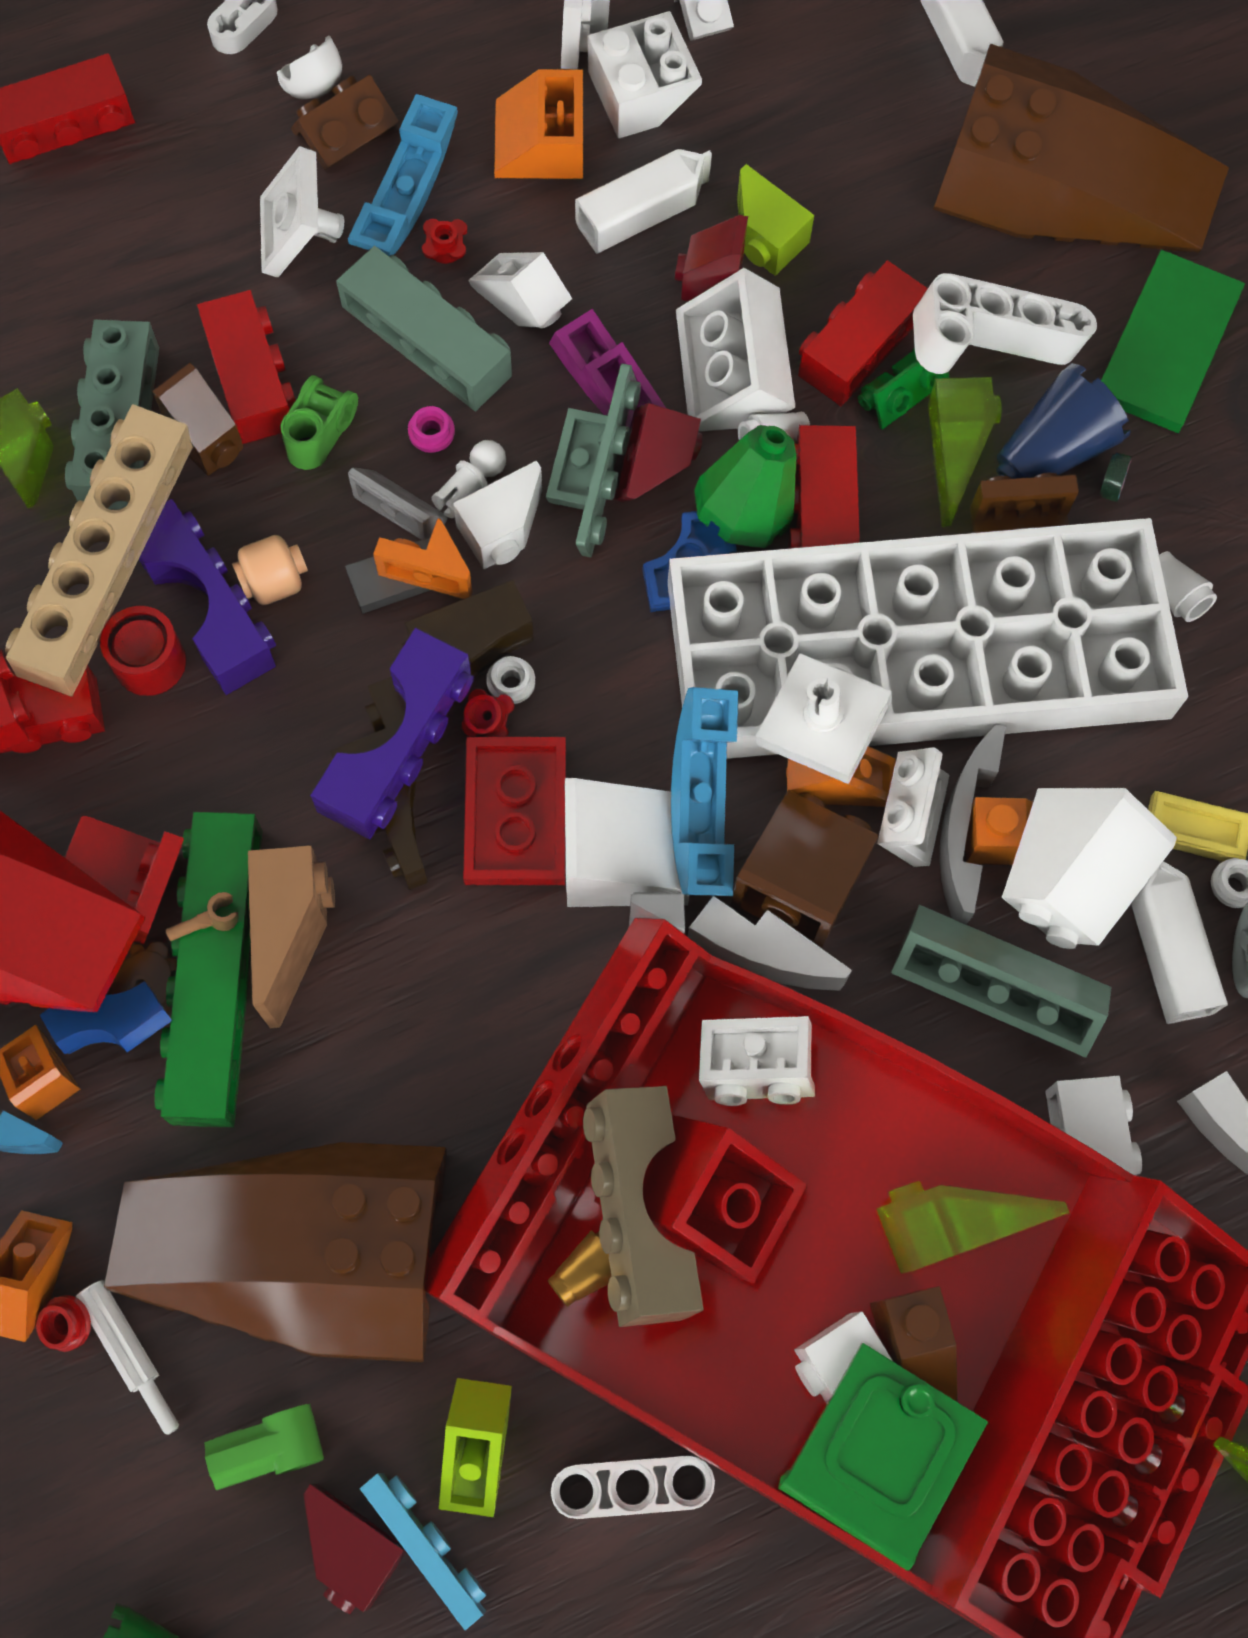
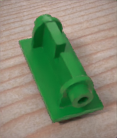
(898, 394)

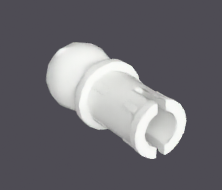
(486, 460)

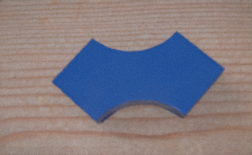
(694, 541)
(121, 1020)

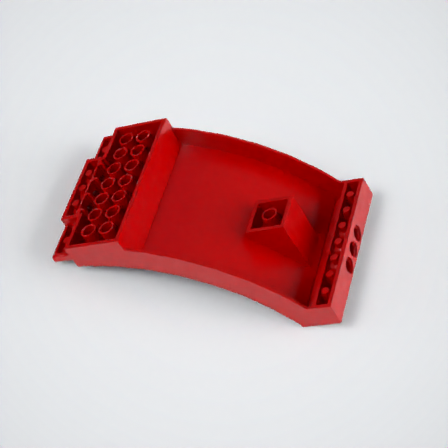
(1084, 1341)

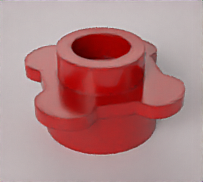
(444, 250)
(478, 704)

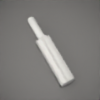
(126, 1351)

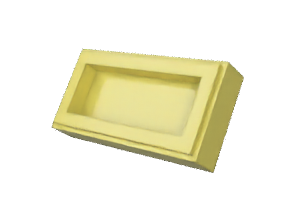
(1202, 827)

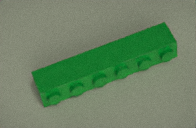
(210, 976)

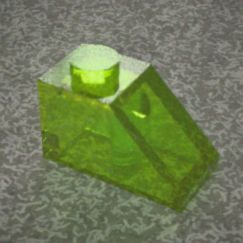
(24, 445)

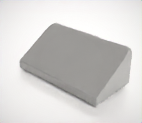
(394, 502)
(658, 906)

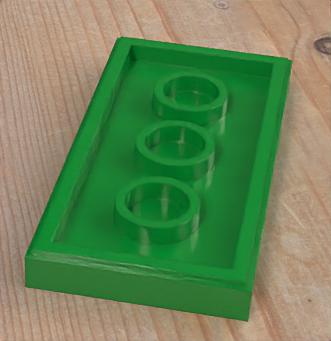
(1171, 340)

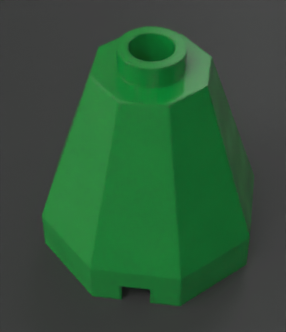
(751, 488)

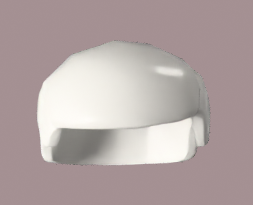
(312, 73)

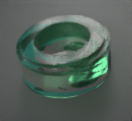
(1115, 476)

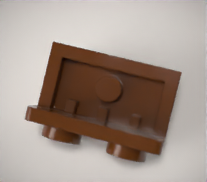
(345, 121)
(1023, 502)

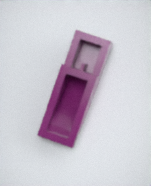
(596, 361)

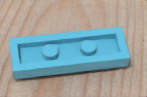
(426, 1548)

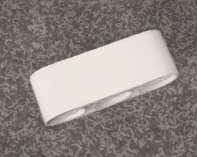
(660, 1493)

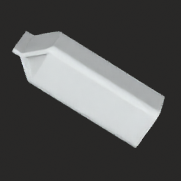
(965, 34)
(641, 198)
(1177, 947)

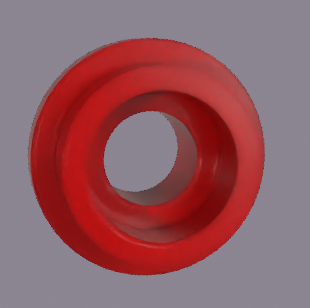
(53, 1328)

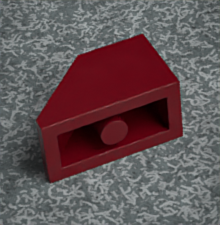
(712, 256)
(657, 449)
(348, 1551)

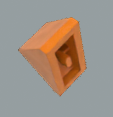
(34, 1074)

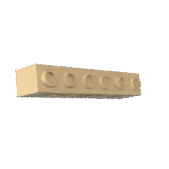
(62, 660)

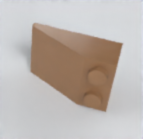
(286, 923)

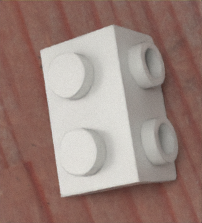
(914, 806)

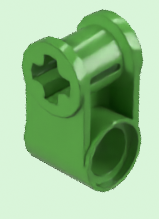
(319, 415)

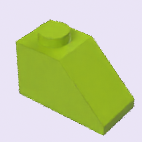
(776, 223)
(474, 1447)

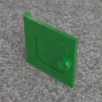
(875, 1464)

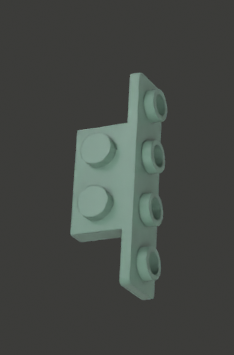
(587, 457)

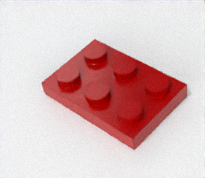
(515, 811)

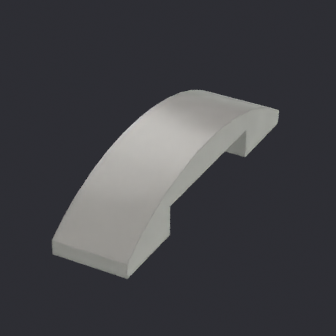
(961, 878)

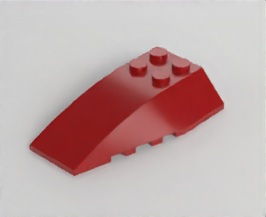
(57, 927)

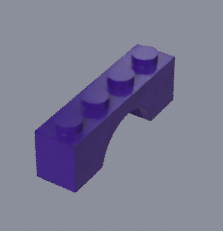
(228, 639)
(363, 786)

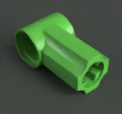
(277, 1445)

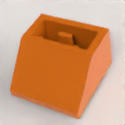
(541, 127)

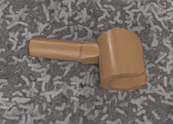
(207, 918)

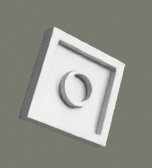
(292, 213)
(823, 718)

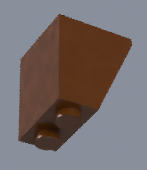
(804, 866)

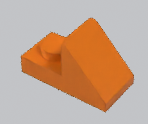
(436, 568)

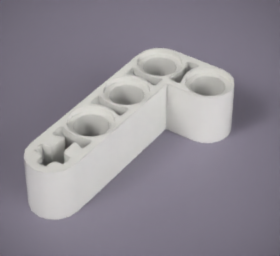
(995, 317)

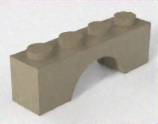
(649, 1274)

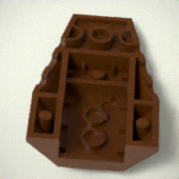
(1074, 163)
(291, 1246)

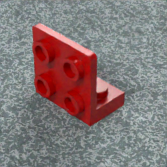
(126, 864)

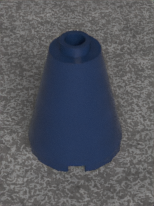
(1064, 428)

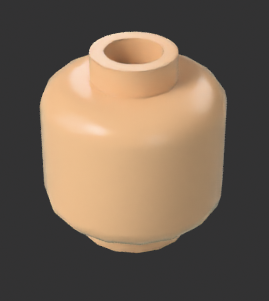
(269, 569)

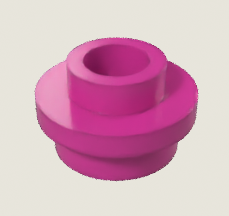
(431, 418)

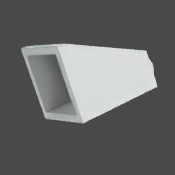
(617, 843)
(1084, 861)

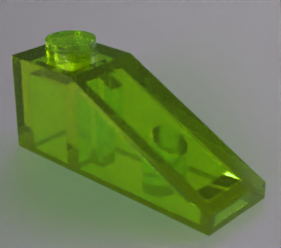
(960, 423)
(952, 1220)

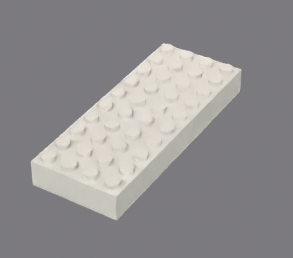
(958, 627)

